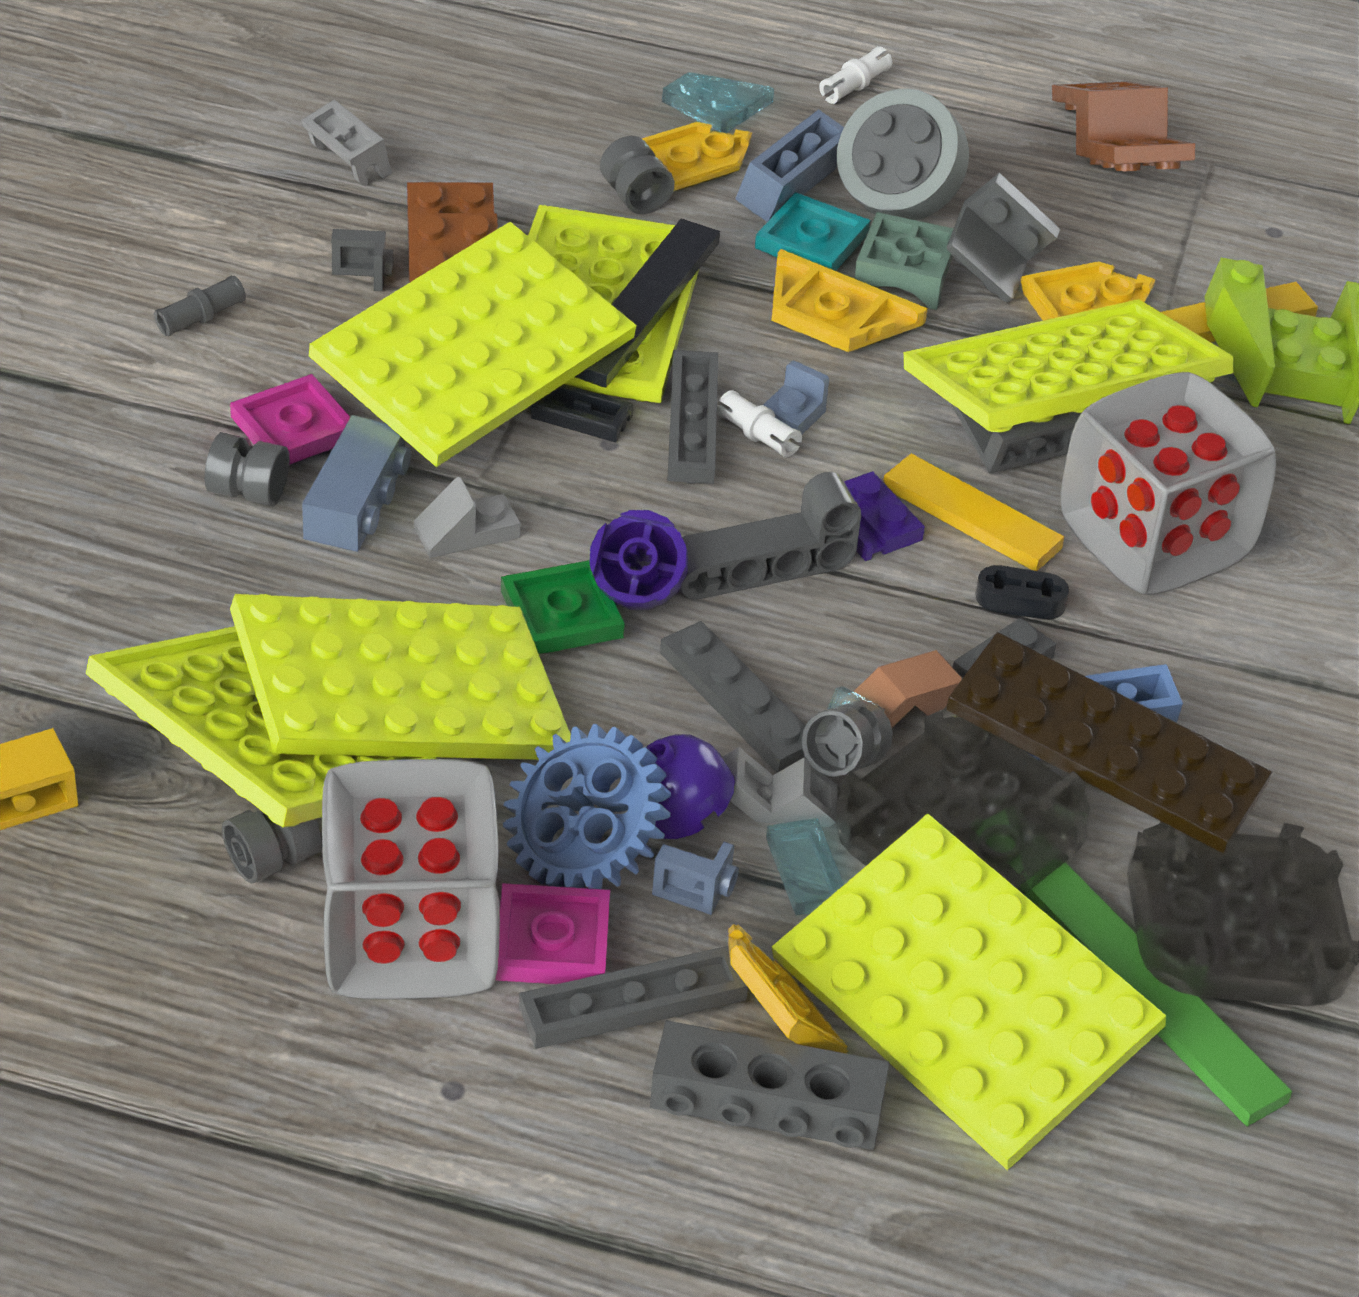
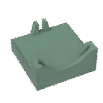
(906, 256)

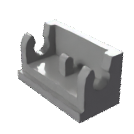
(348, 139)

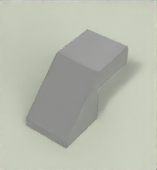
(785, 797)

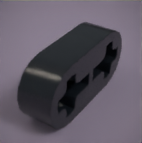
(1022, 592)

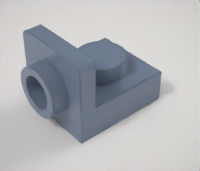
(801, 397)
(694, 879)

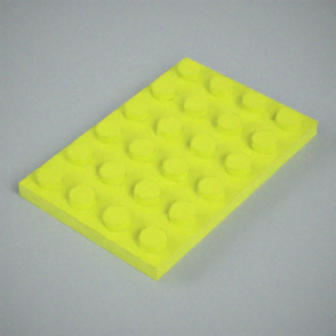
(606, 256)
(472, 343)
(1062, 363)
(396, 678)
(206, 704)
(969, 990)

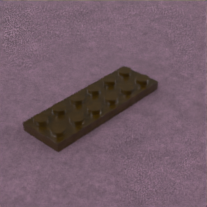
(1109, 741)

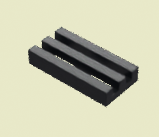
(584, 412)

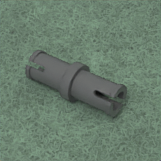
(200, 305)

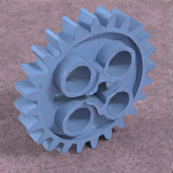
(594, 764)

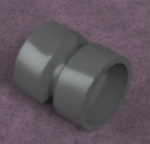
(637, 174)
(240, 467)
(847, 738)
(261, 846)

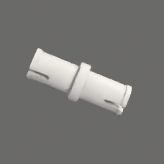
(855, 75)
(759, 423)

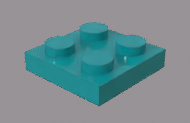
(813, 231)

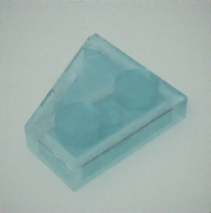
(716, 99)

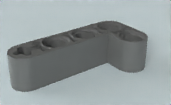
(777, 548)

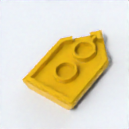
(698, 153)
(1082, 289)
(781, 995)

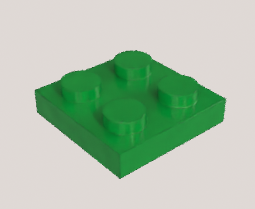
(563, 607)

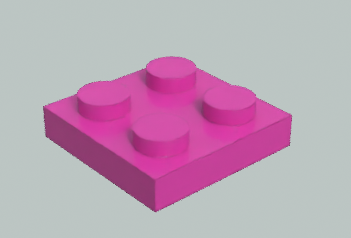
(293, 416)
(552, 933)

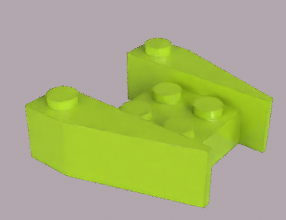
(1284, 349)

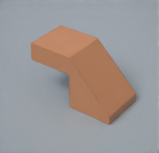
(911, 682)

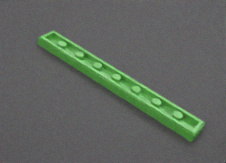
(1191, 1026)

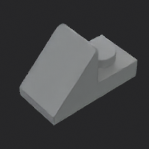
(460, 523)

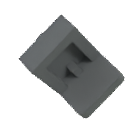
(362, 255)

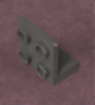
(999, 235)
(1023, 443)

